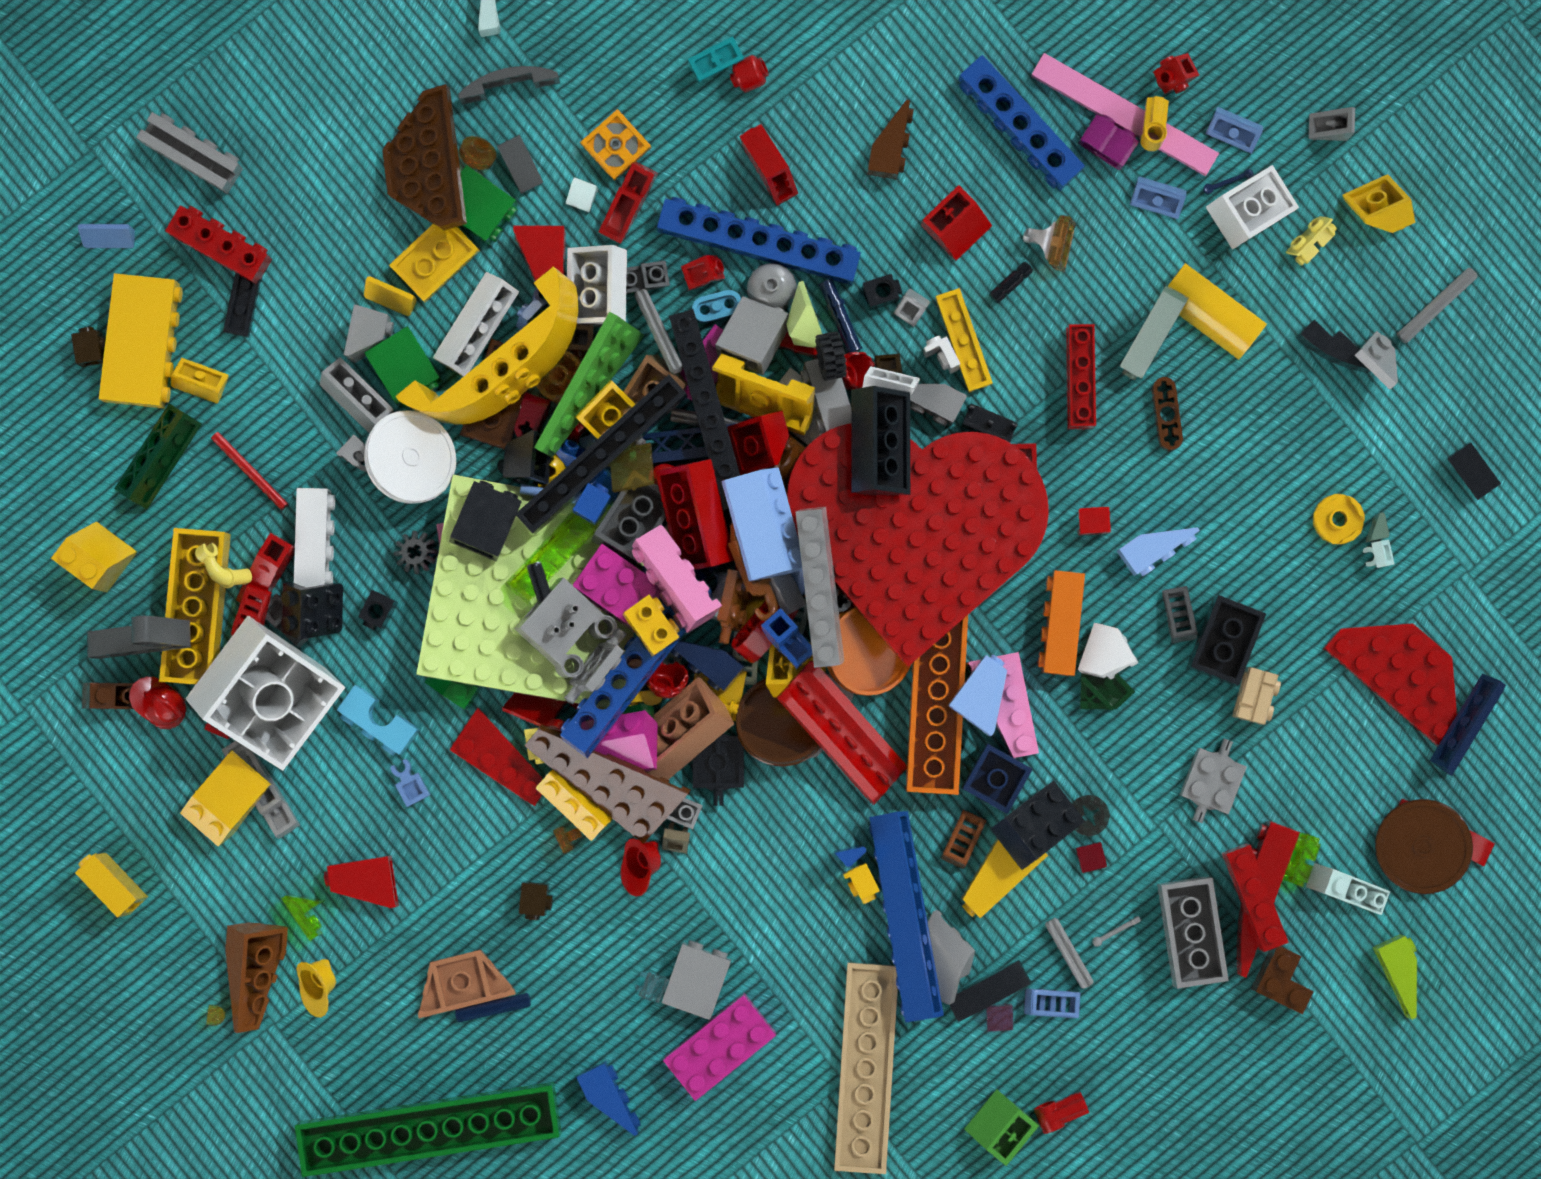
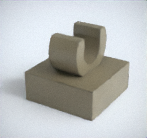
(676, 840)

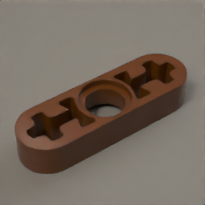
(1176, 432)

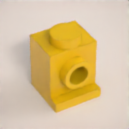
(862, 883)

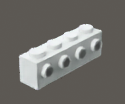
(475, 324)

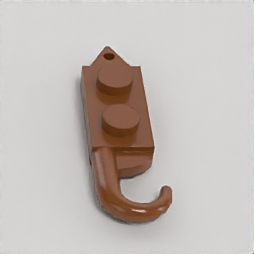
(755, 587)

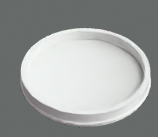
(410, 457)

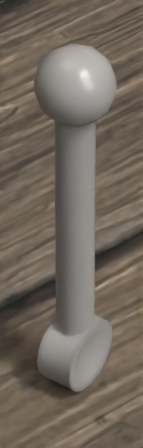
(1097, 941)

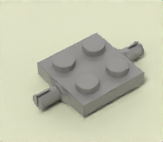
(601, 660)
(1213, 780)

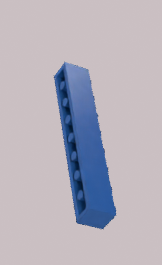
(906, 916)

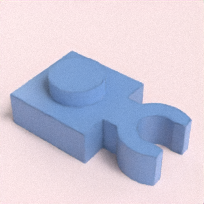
(411, 786)

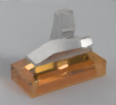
(1054, 241)

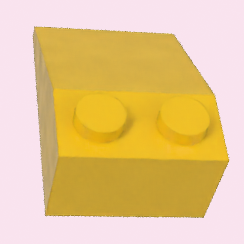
(225, 799)

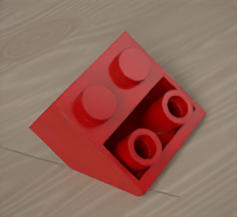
(956, 223)

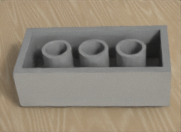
(1192, 932)

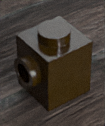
(582, 340)
(88, 346)
(535, 900)

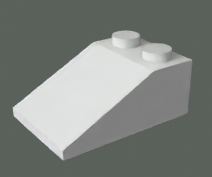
(1252, 207)

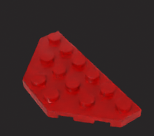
(1403, 671)

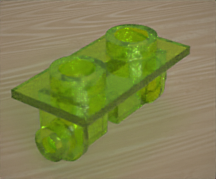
(1306, 847)

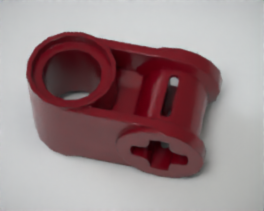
(532, 413)

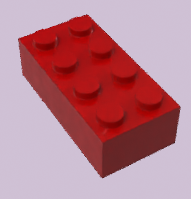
(695, 513)

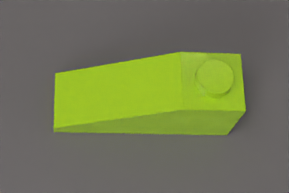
(1400, 968)

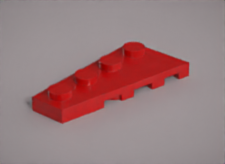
(495, 756)

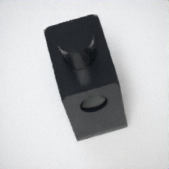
(523, 462)

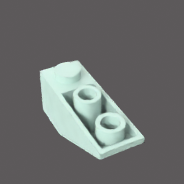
(1347, 888)

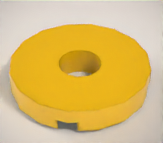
(1353, 519)

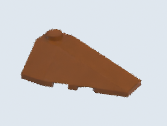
(252, 961)

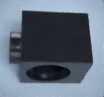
(875, 301)
(387, 604)

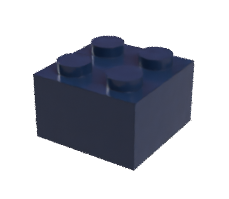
(996, 778)

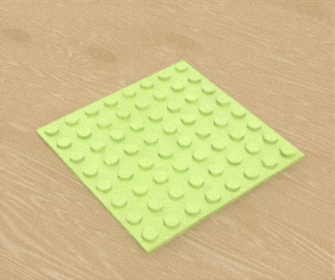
(474, 613)

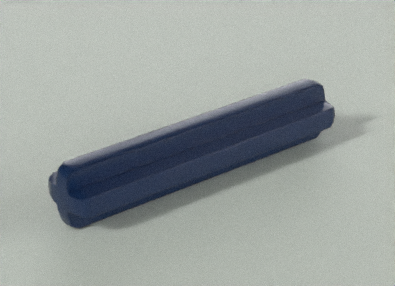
(493, 1007)

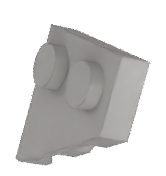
(1380, 359)

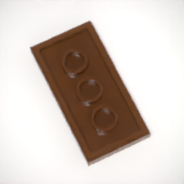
(498, 428)

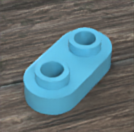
(715, 303)

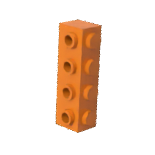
(1063, 623)

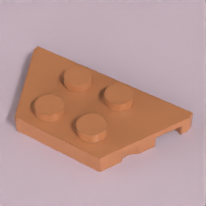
(462, 983)

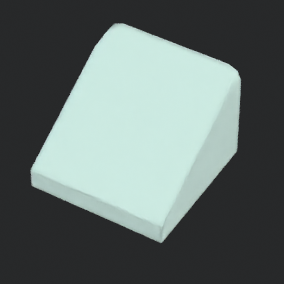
(581, 194)

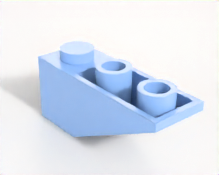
(1149, 548)

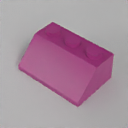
(631, 739)

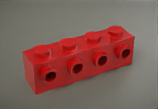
(217, 244)

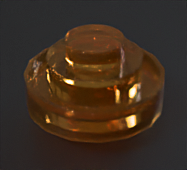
(477, 153)

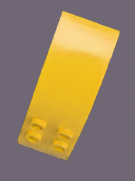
(511, 367)

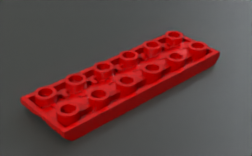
(842, 732)

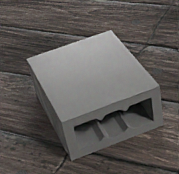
(753, 334)
(696, 979)

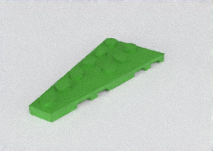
(602, 361)

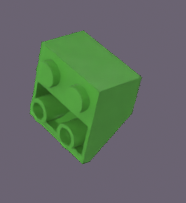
(1001, 1127)

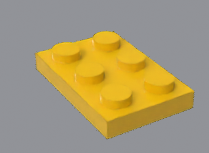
(434, 260)

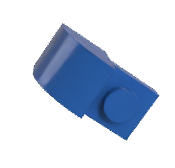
(787, 639)

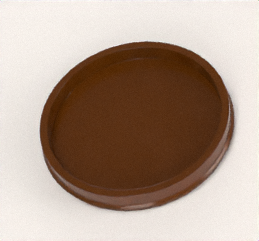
(770, 730)
(1424, 846)

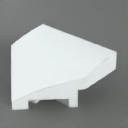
(1106, 652)

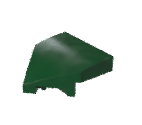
(1104, 692)

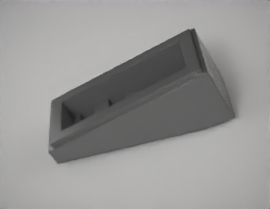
(1182, 636)

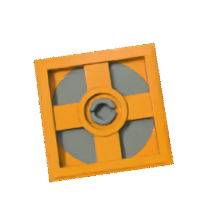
(615, 144)

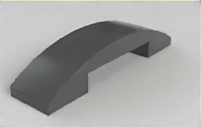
(476, 90)

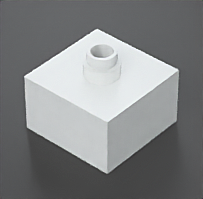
(264, 693)

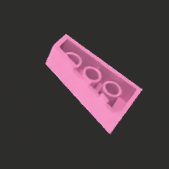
(675, 579)
(1014, 714)

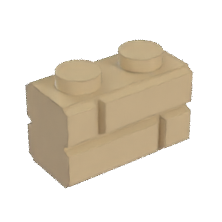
(1256, 696)

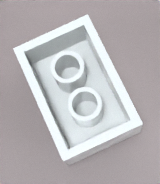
(599, 282)

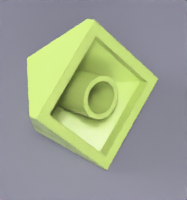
(802, 320)

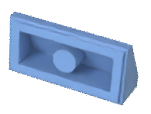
(1234, 130)
(1158, 197)
(107, 235)

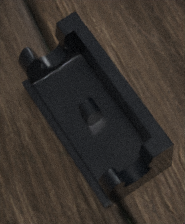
(985, 421)
(1473, 470)

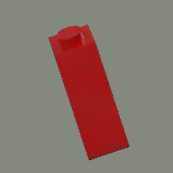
(769, 164)
(542, 248)
(365, 880)

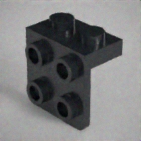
(312, 610)

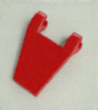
(536, 709)

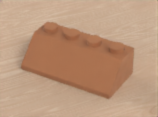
(688, 727)

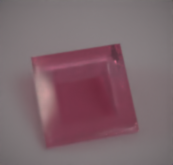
(999, 1017)

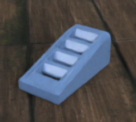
(1031, 1001)

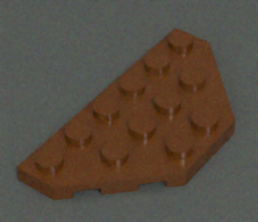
(424, 161)

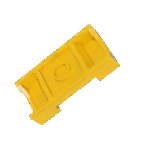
(761, 396)

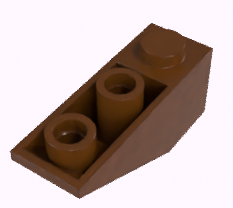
(887, 149)
(106, 696)

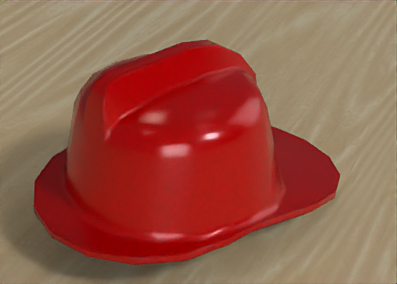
(157, 702)
(638, 865)

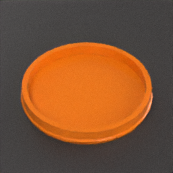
(868, 661)

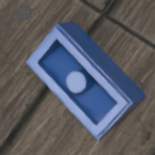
(850, 855)

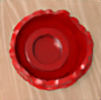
(857, 366)
(668, 680)

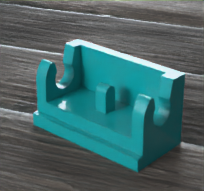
(715, 59)

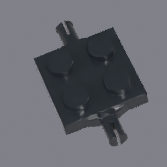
(720, 767)

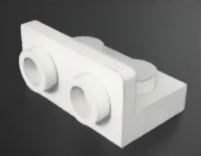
(946, 355)

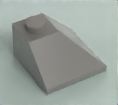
(366, 331)

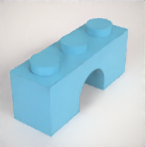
(358, 709)

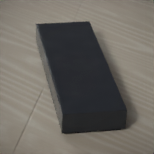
(241, 306)

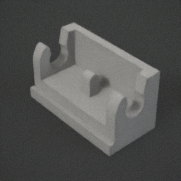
(353, 452)

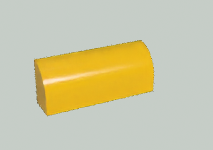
(1216, 312)

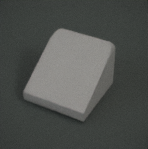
(911, 307)

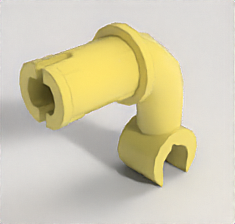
(226, 576)

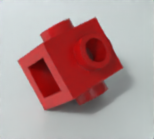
(1175, 73)

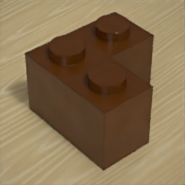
(1276, 983)

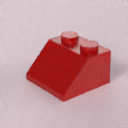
(759, 442)

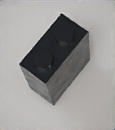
(485, 520)

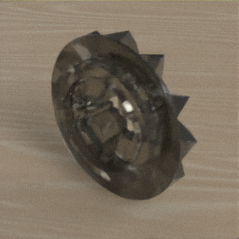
(1100, 817)

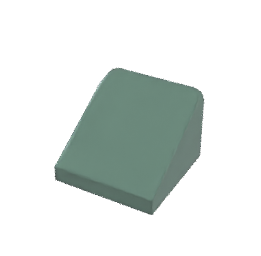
(1378, 528)

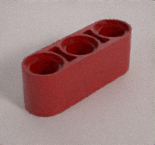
(751, 640)

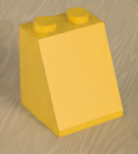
(94, 556)

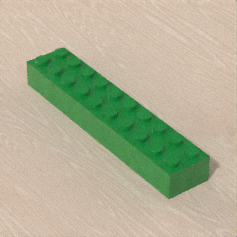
(428, 1129)

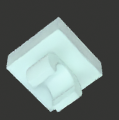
(1382, 554)

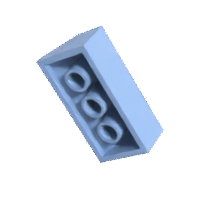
(763, 524)

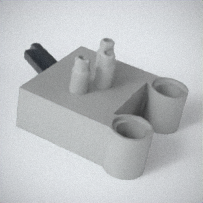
(560, 620)

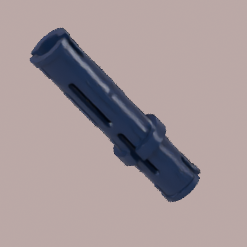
(840, 316)

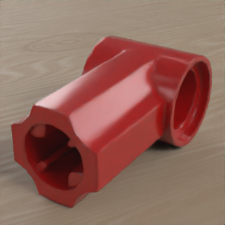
(1054, 1114)

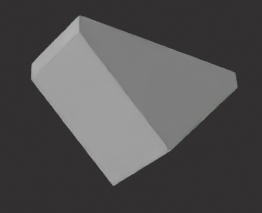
(1332, 124)

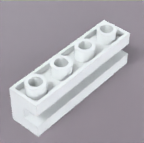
(313, 537)

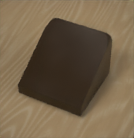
(889, 362)

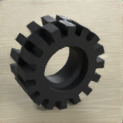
(831, 356)

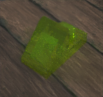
(299, 908)

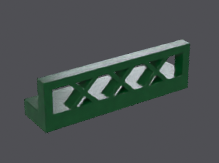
(159, 458)

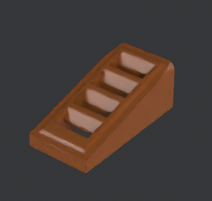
(954, 859)

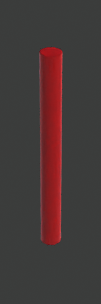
(239, 460)

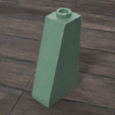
(1153, 333)

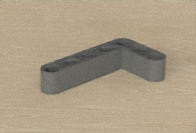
(143, 636)

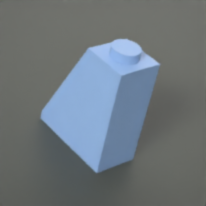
(981, 694)

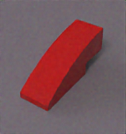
(628, 202)

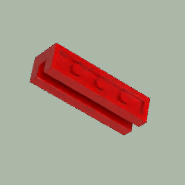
(1080, 376)

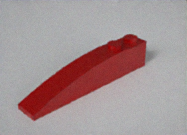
(1273, 856)

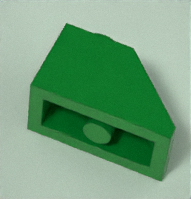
(458, 693)

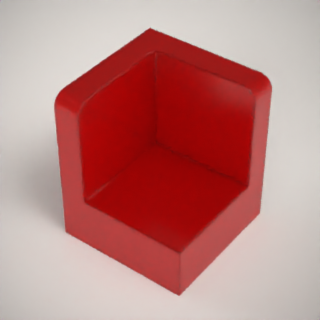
(1094, 521)

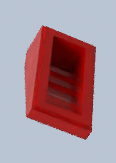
(246, 601)

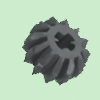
(417, 561)

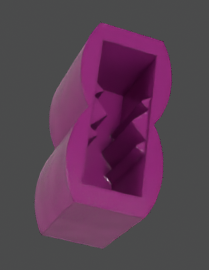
(1109, 141)

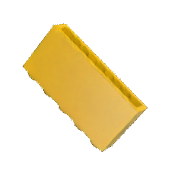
(140, 341)

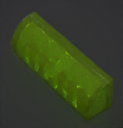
(552, 553)

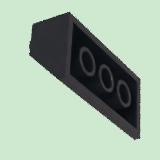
(880, 441)

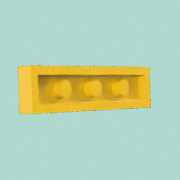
(964, 340)

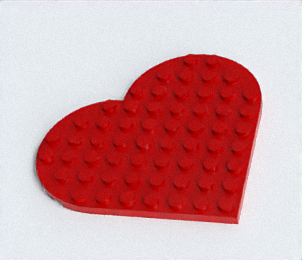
(929, 555)

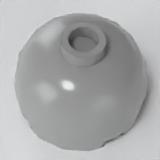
(772, 286)

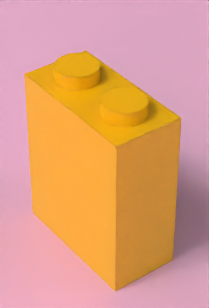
(110, 884)

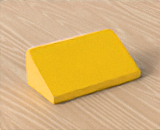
(389, 296)
(199, 380)

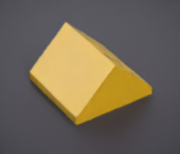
(605, 409)

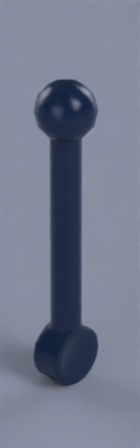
(1208, 188)

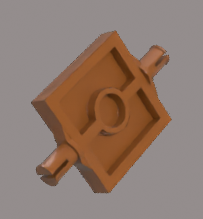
(733, 609)

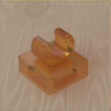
(565, 838)

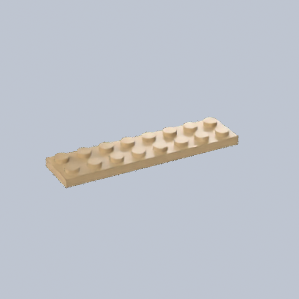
(866, 1068)

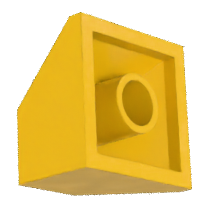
(1382, 204)

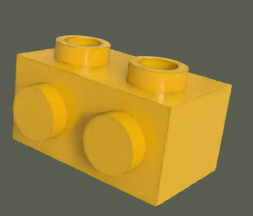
(651, 624)

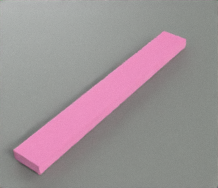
(1124, 113)

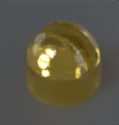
(215, 1015)

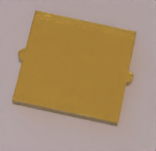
(633, 469)

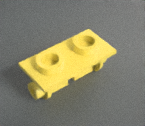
(1319, 231)

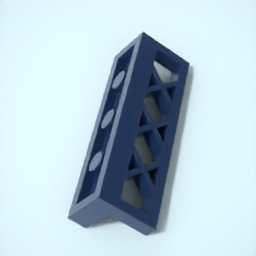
(680, 456)
(1467, 723)

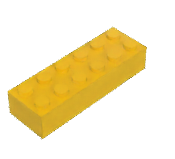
(194, 598)

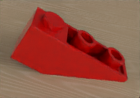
(269, 565)

